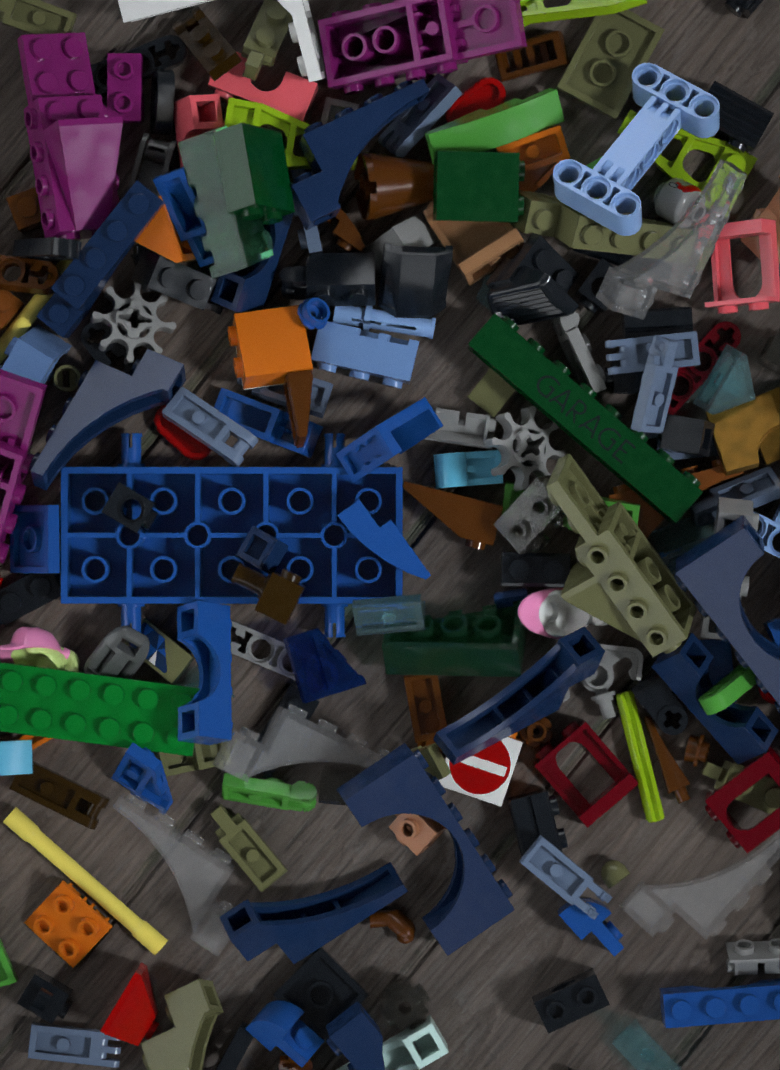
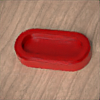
(482, 95)
(180, 439)

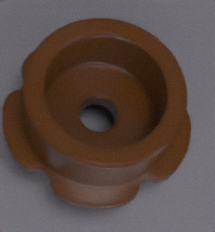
(543, 737)
(696, 750)

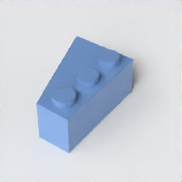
(35, 354)
(365, 354)

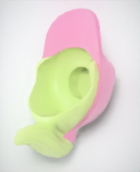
(38, 648)

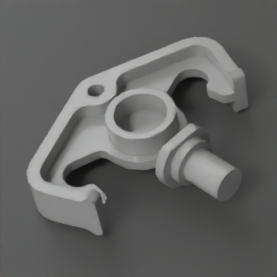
(604, 676)

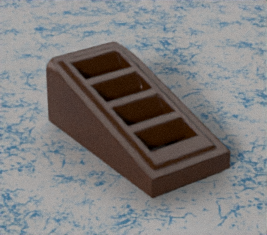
(548, 64)
(297, 393)

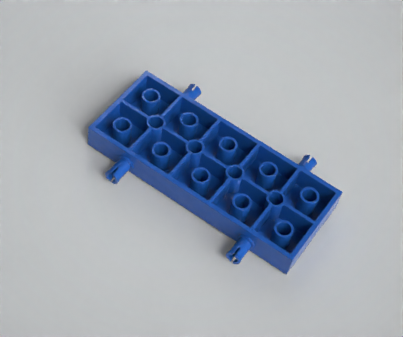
(204, 523)

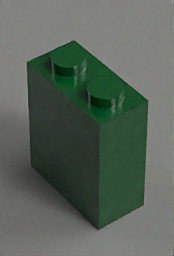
(254, 173)
(477, 186)

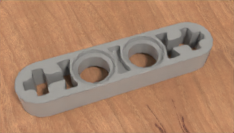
(275, 658)

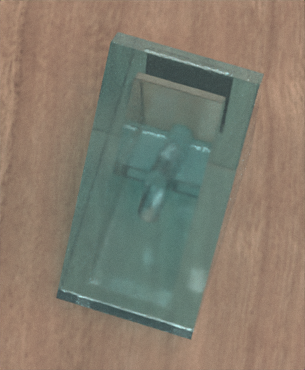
(727, 383)

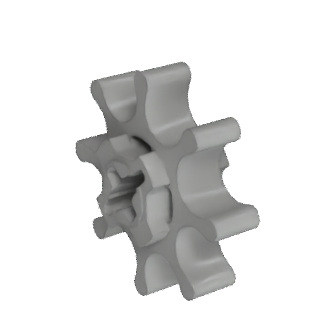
(120, 327)
(515, 443)

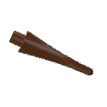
(673, 776)

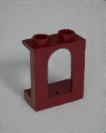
(548, 767)
(720, 799)

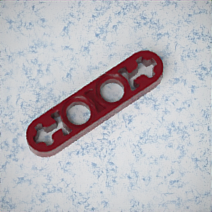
(695, 377)

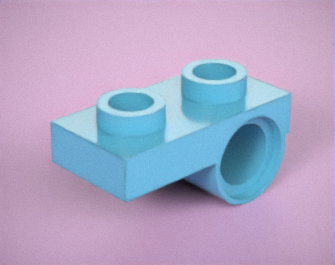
(466, 468)

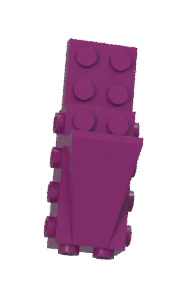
(414, 39)
(68, 135)
(19, 413)

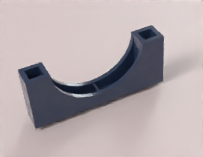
(715, 577)

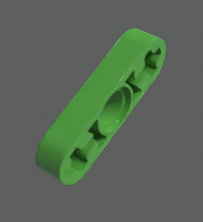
(727, 690)

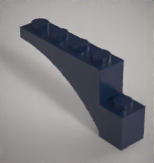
(336, 146)
(99, 258)
(102, 401)
(526, 699)
(312, 921)

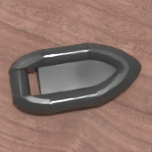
(117, 658)

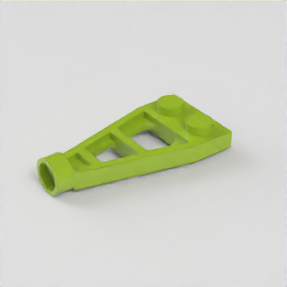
(538, 13)
(261, 114)
(711, 145)

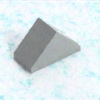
(410, 232)

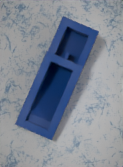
(179, 203)
(265, 421)
(383, 541)

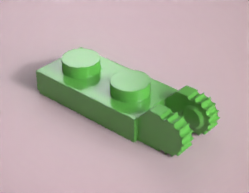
(270, 793)

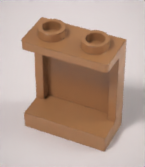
(476, 245)

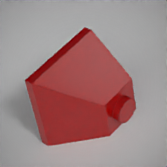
(134, 1011)

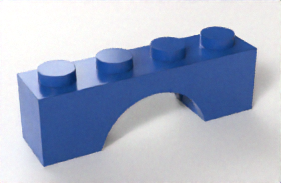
(207, 634)
(722, 1005)

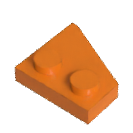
(540, 153)

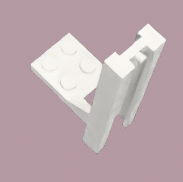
(301, 29)

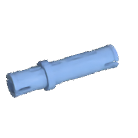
(382, 320)

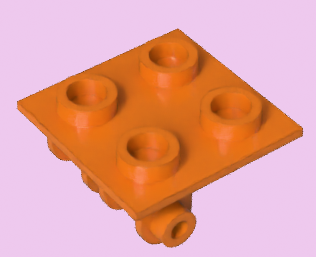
(68, 923)

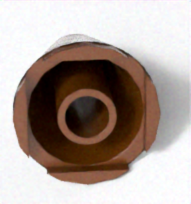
(391, 184)

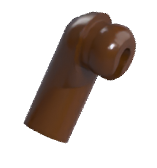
(396, 921)

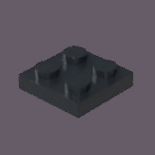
(321, 991)

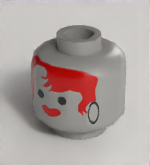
(674, 199)

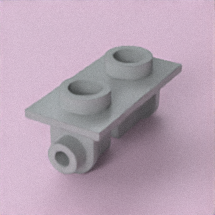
(463, 432)
(746, 954)

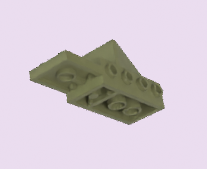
(617, 567)

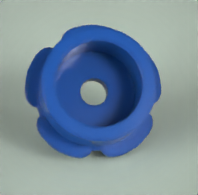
(317, 308)

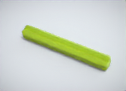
(640, 756)

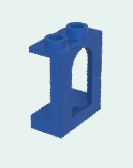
(389, 439)

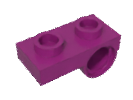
(125, 86)

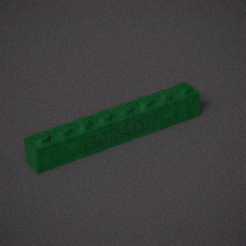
(584, 418)

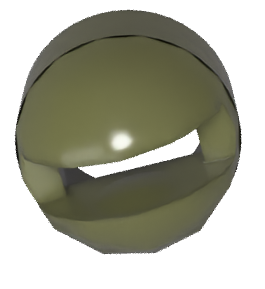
(73, 378)
(613, 873)

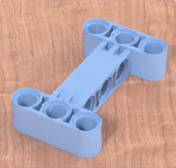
(636, 149)

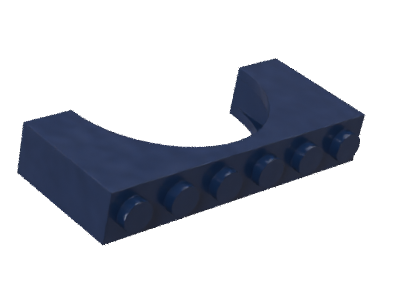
(402, 787)

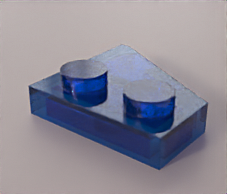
(319, 666)

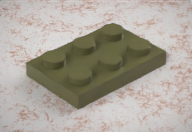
(606, 58)

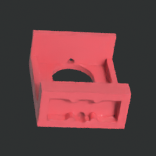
(724, 295)

